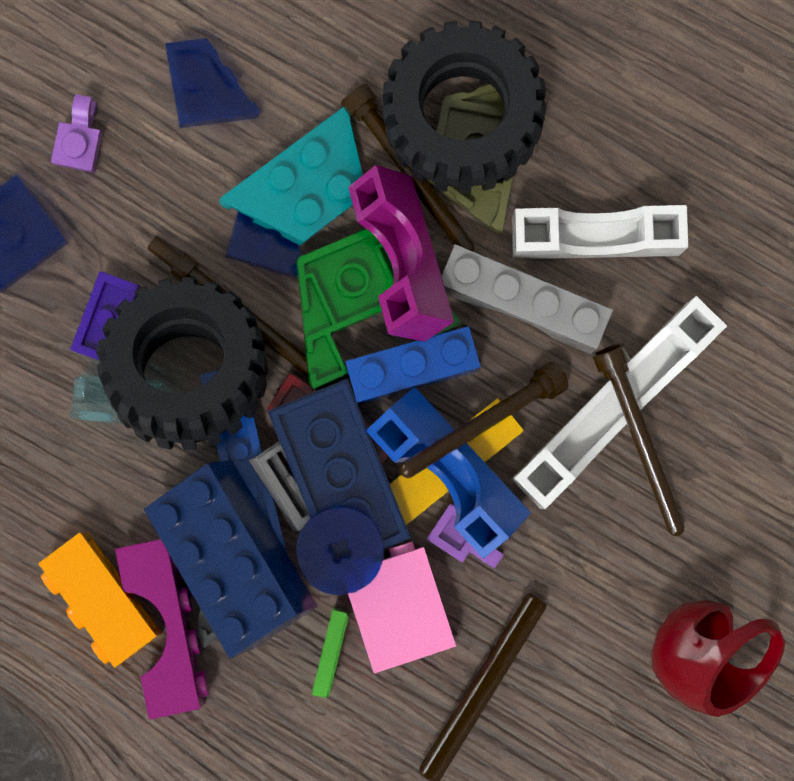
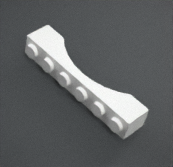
(602, 418)

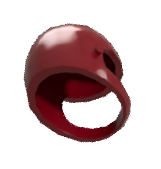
(694, 653)

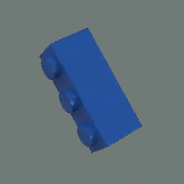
(413, 365)

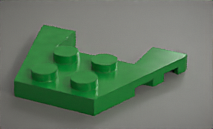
(337, 291)

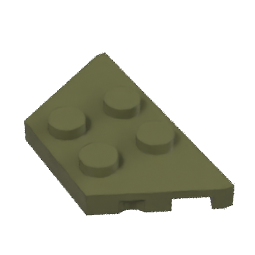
(468, 118)

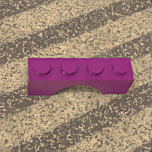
(391, 211)
(174, 681)

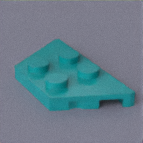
(303, 184)

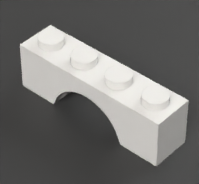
(630, 233)

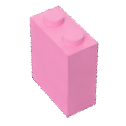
(402, 611)

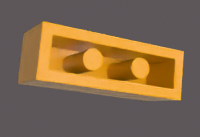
(97, 599)

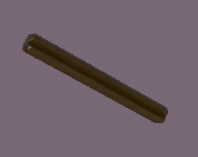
(482, 688)

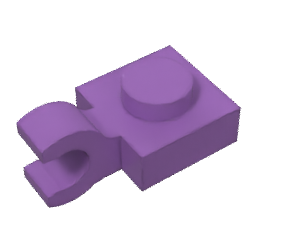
(77, 143)
(452, 542)

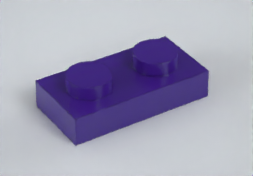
(104, 298)

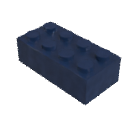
(230, 557)

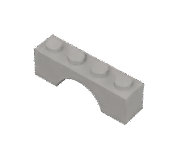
(524, 297)

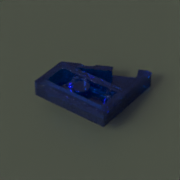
(204, 87)
(261, 247)

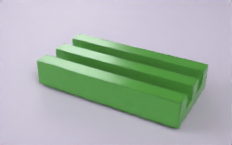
(330, 652)

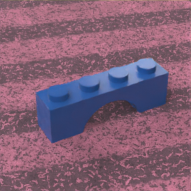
(483, 504)

